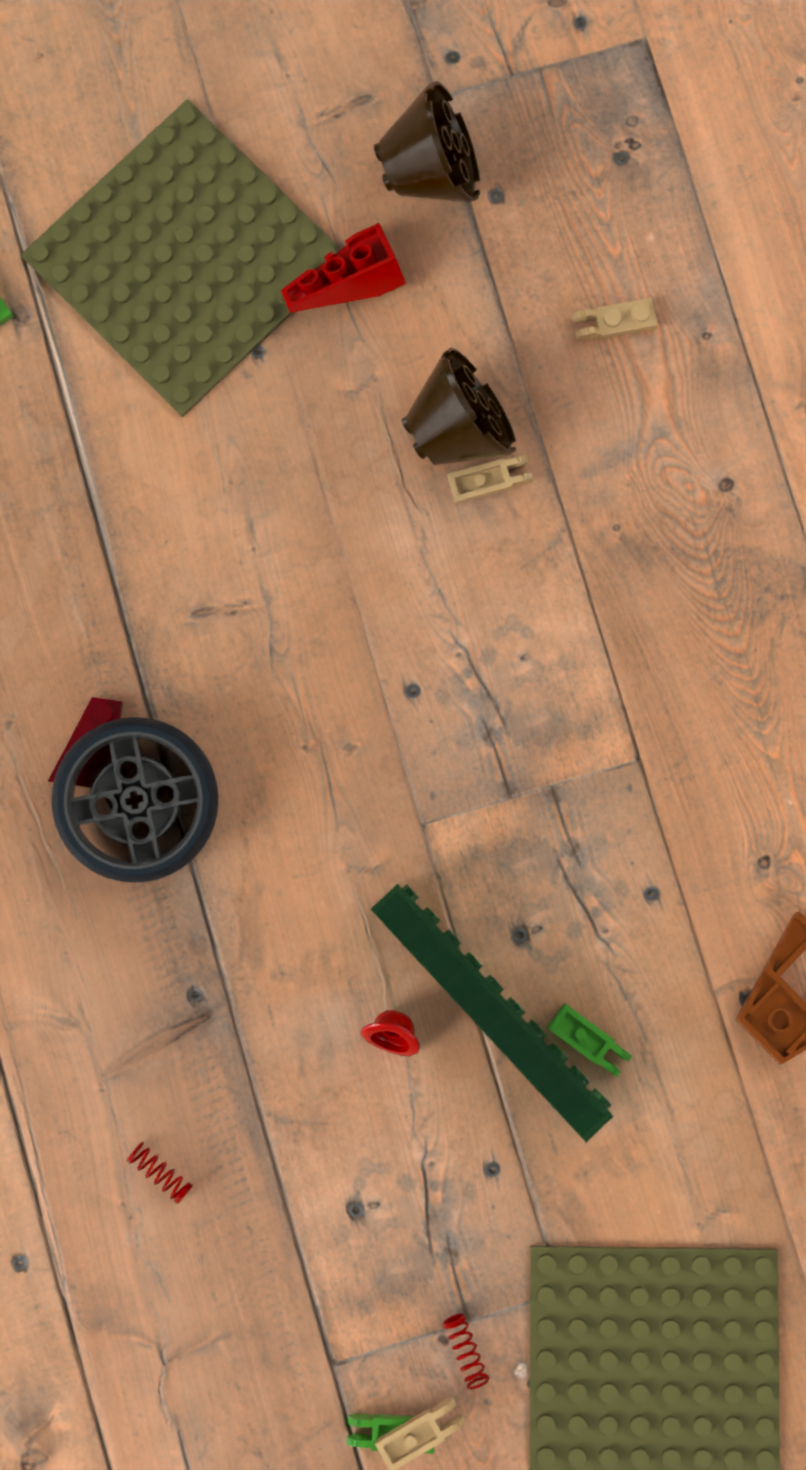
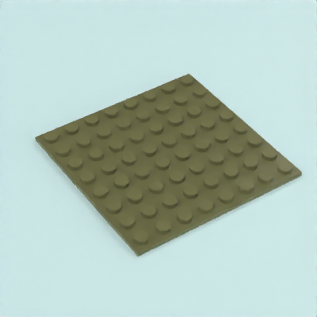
(181, 256)
(654, 1358)

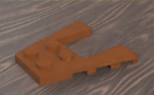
(773, 1009)

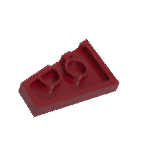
(96, 713)

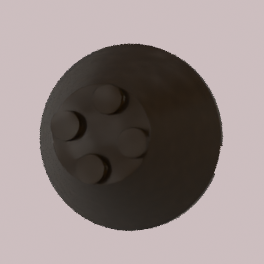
(430, 151)
(458, 416)

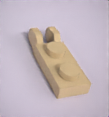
(617, 319)
(487, 479)
(418, 1435)

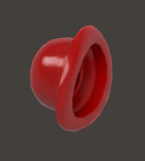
(393, 1033)

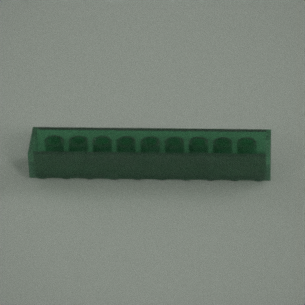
(498, 1018)

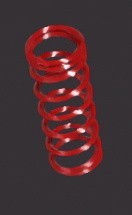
(179, 1195)
(455, 1321)

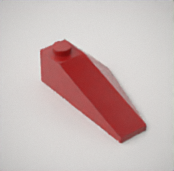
(354, 273)

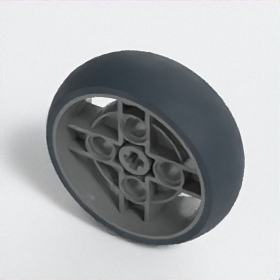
(118, 825)

